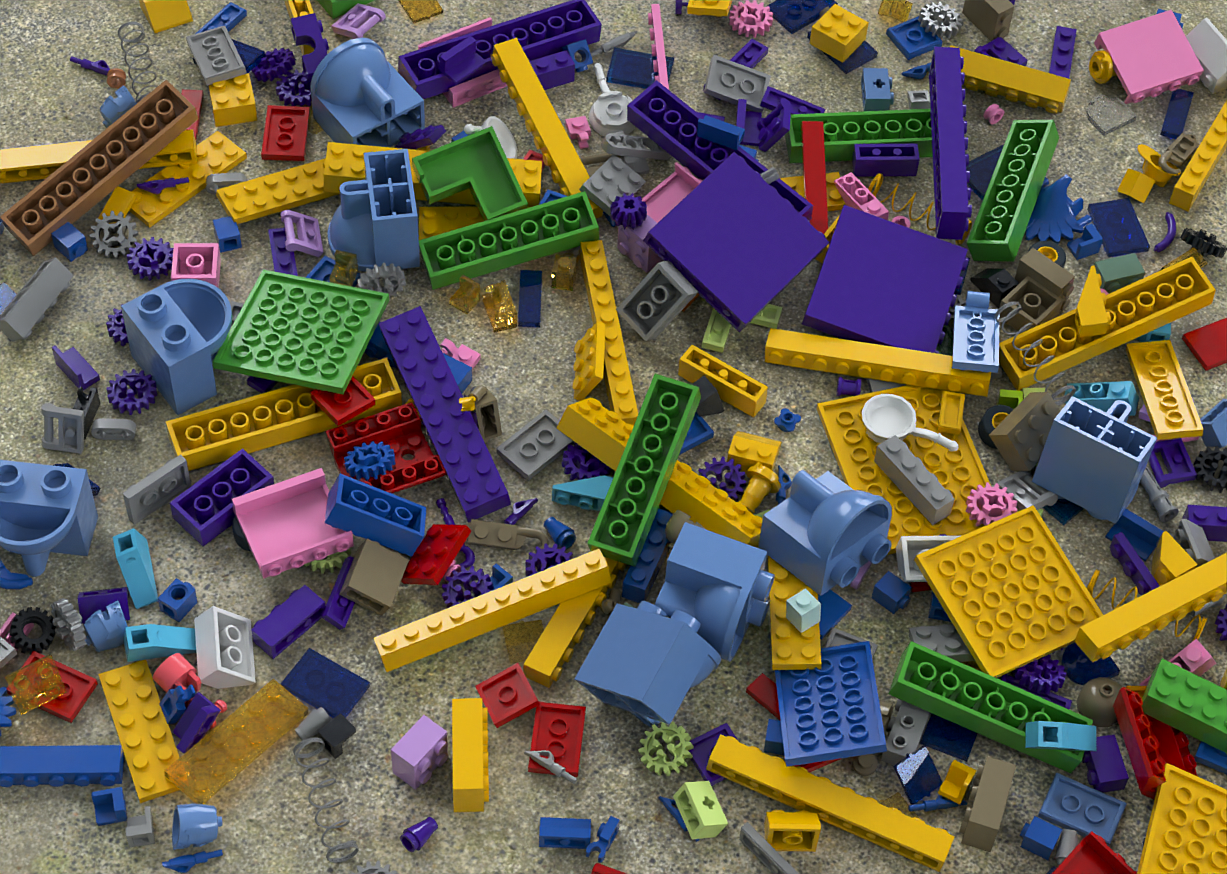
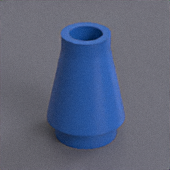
(560, 533)

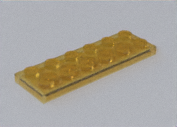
(236, 742)

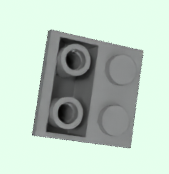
(1194, 542)

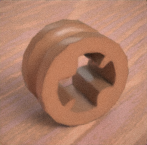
(112, 76)

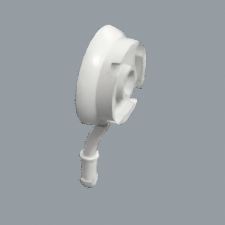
(610, 109)
(503, 133)
(893, 415)

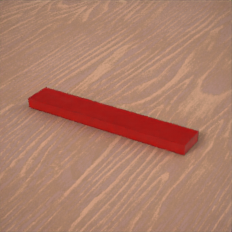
(815, 172)

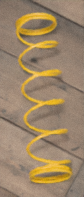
(879, 177)
(1201, 624)

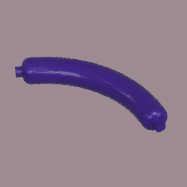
(1170, 233)

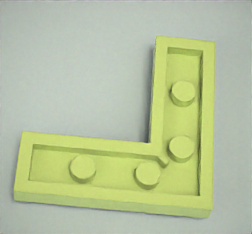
(719, 328)

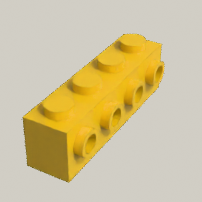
(730, 383)

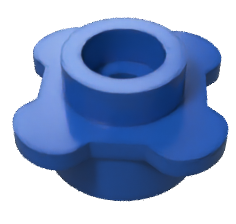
(787, 425)

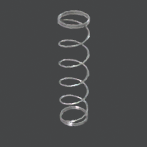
(142, 35)
(1064, 398)
(340, 846)

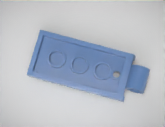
(976, 335)

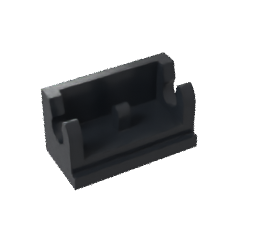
(89, 404)

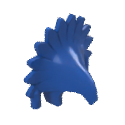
(1056, 213)

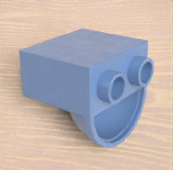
(363, 97)
(378, 214)
(177, 336)
(1094, 458)
(45, 512)
(826, 531)
(718, 585)
(647, 661)

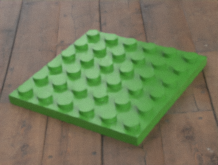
(302, 331)

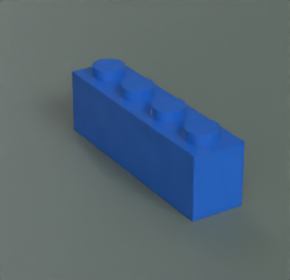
(655, 549)

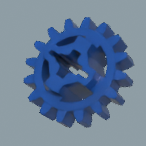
(369, 460)

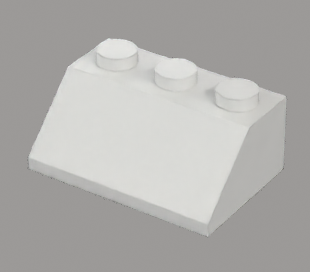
(1211, 52)
(911, 546)
(224, 649)

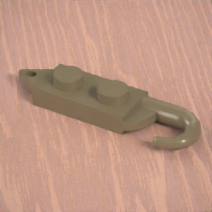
(1178, 152)
(502, 535)

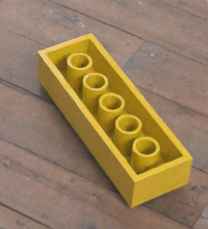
(1014, 81)

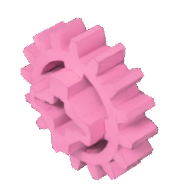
(750, 18)
(990, 504)

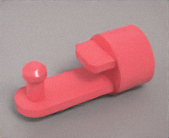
(179, 672)

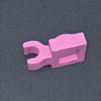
(579, 129)
(462, 354)

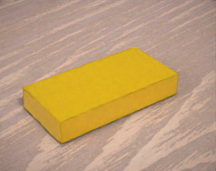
(119, 201)
(951, 412)

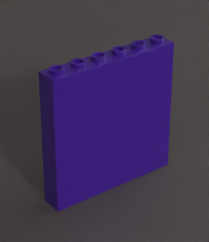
(736, 241)
(885, 284)

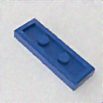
(228, 17)

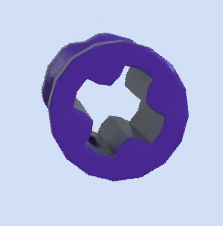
(848, 387)

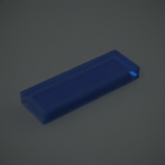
(1177, 113)
(530, 298)

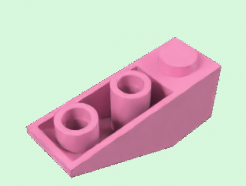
(859, 197)
(1192, 658)

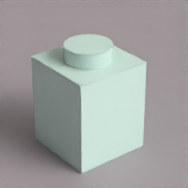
(803, 610)

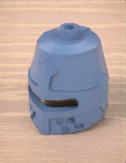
(113, 108)
(106, 628)
(194, 825)

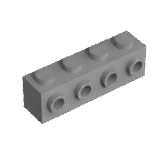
(34, 299)
(914, 479)
(905, 731)

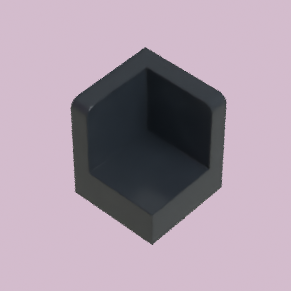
(335, 734)

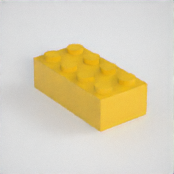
(470, 755)

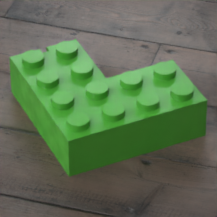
(472, 164)

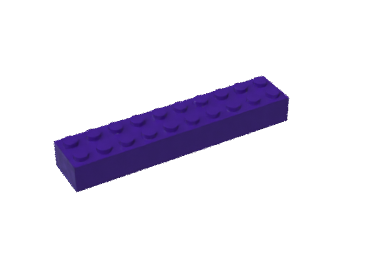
(538, 34)
(674, 129)
(949, 144)
(438, 406)

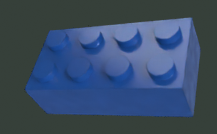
(375, 515)

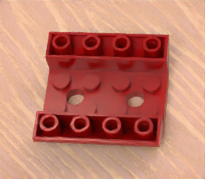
(402, 431)
(1150, 743)

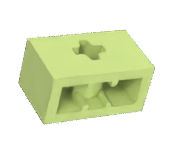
(700, 809)

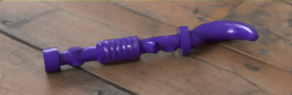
(469, 554)

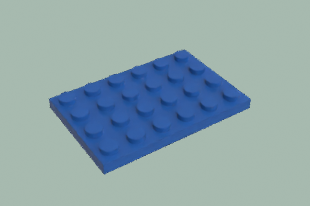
(831, 708)

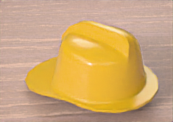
(1151, 167)

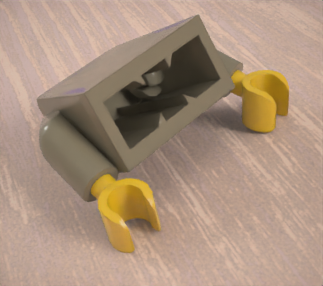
(484, 411)

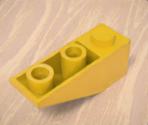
(1090, 312)

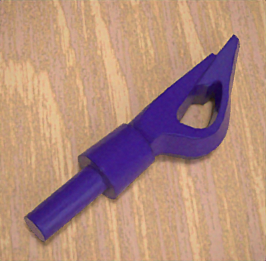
(94, 66)
(157, 186)
(519, 510)

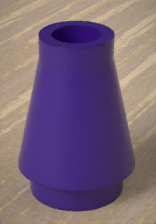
(418, 834)

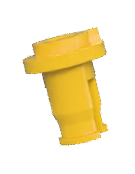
(1101, 67)
(761, 483)

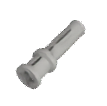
(1158, 497)

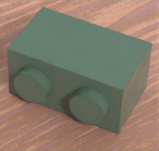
(1119, 271)

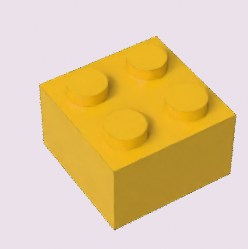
(838, 33)
(233, 101)

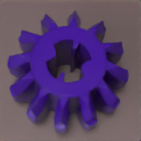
(628, 211)

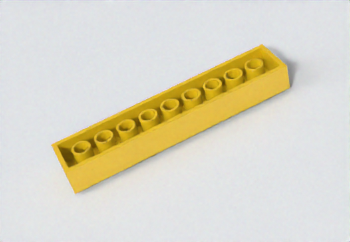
(346, 163)
(1132, 311)
(270, 418)
(606, 437)

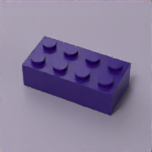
(207, 505)

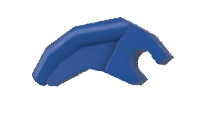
(13, 580)

